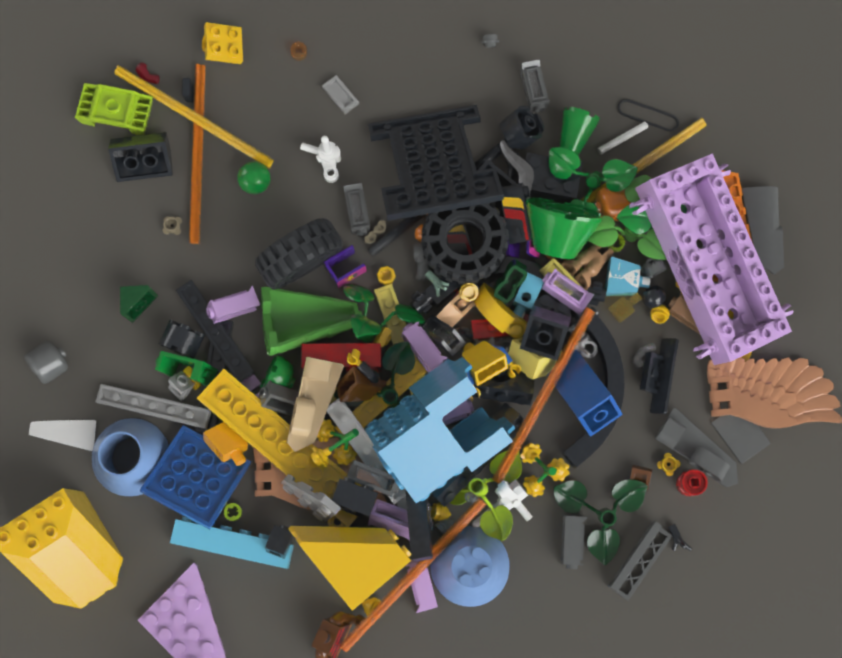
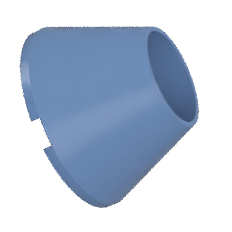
(152, 447)

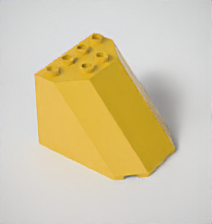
(63, 549)
(353, 557)

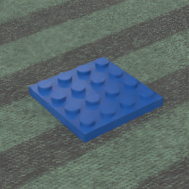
(193, 479)

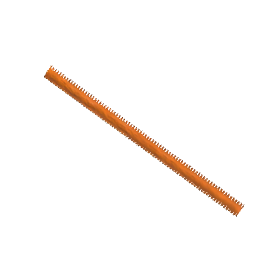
(197, 156)
(542, 396)
(411, 576)

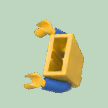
(487, 362)

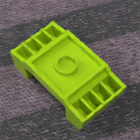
(114, 107)

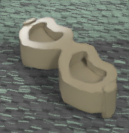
(378, 229)

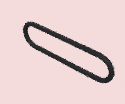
(651, 108)

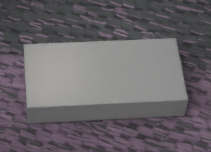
(340, 94)

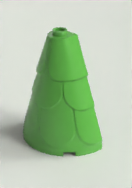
(301, 318)

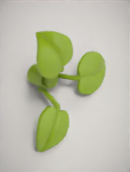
(498, 521)

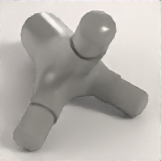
(579, 347)

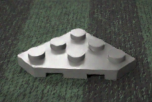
(319, 502)

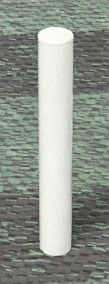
(623, 137)

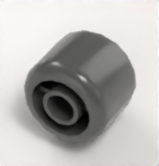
(46, 361)

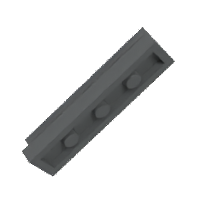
(635, 556)

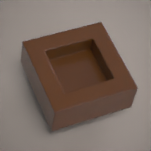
(641, 474)

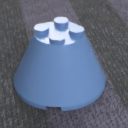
(471, 568)

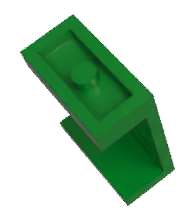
(202, 372)

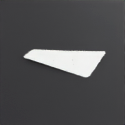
(69, 432)

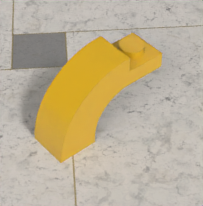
(498, 313)

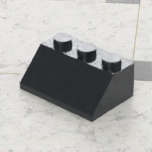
(141, 157)

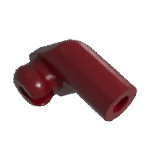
(142, 72)

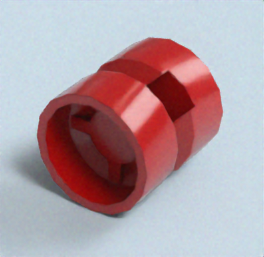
(692, 483)

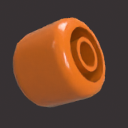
(610, 202)

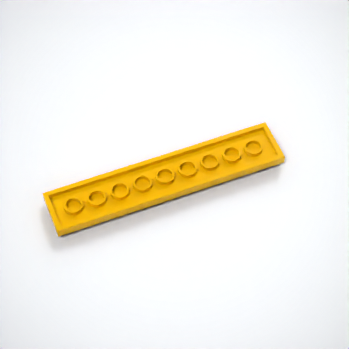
(269, 436)

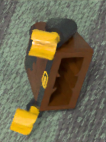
(360, 381)

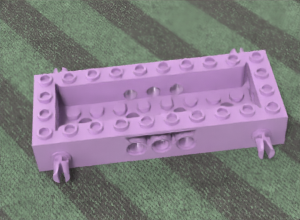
(725, 253)

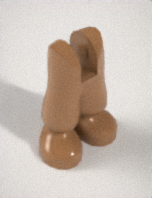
(592, 263)

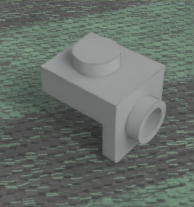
(180, 385)

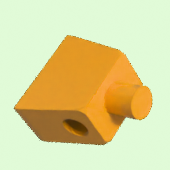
(226, 443)

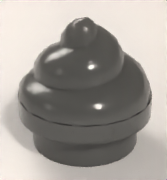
(442, 526)

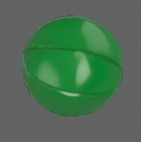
(253, 177)

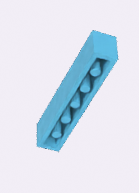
(227, 542)

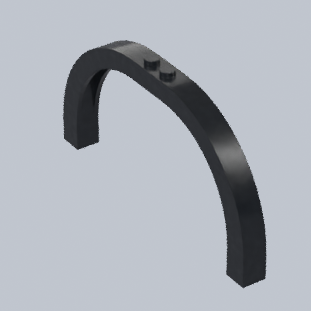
(607, 348)

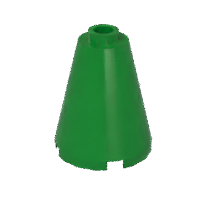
(577, 128)

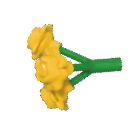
(343, 455)
(556, 469)

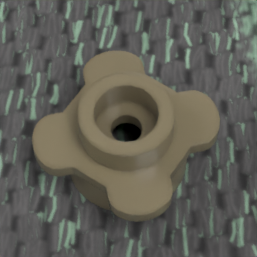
(167, 225)

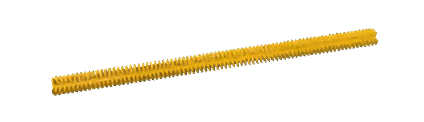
(193, 116)
(661, 150)

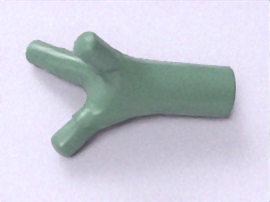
(436, 282)

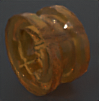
(299, 56)

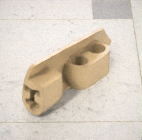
(314, 397)

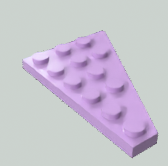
(184, 619)

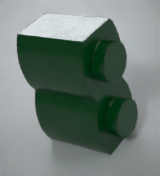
(506, 284)

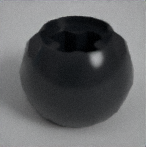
(654, 296)

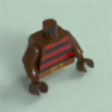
(333, 632)

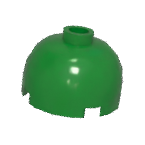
(279, 372)

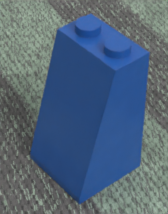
(586, 395)

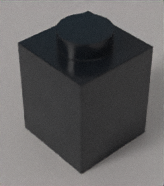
(279, 541)

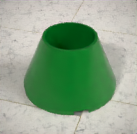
(560, 228)

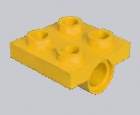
(222, 43)

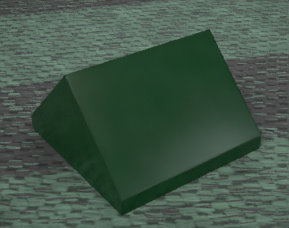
(135, 300)

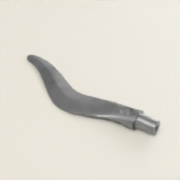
(525, 171)

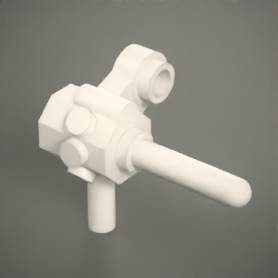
(328, 155)
(509, 496)

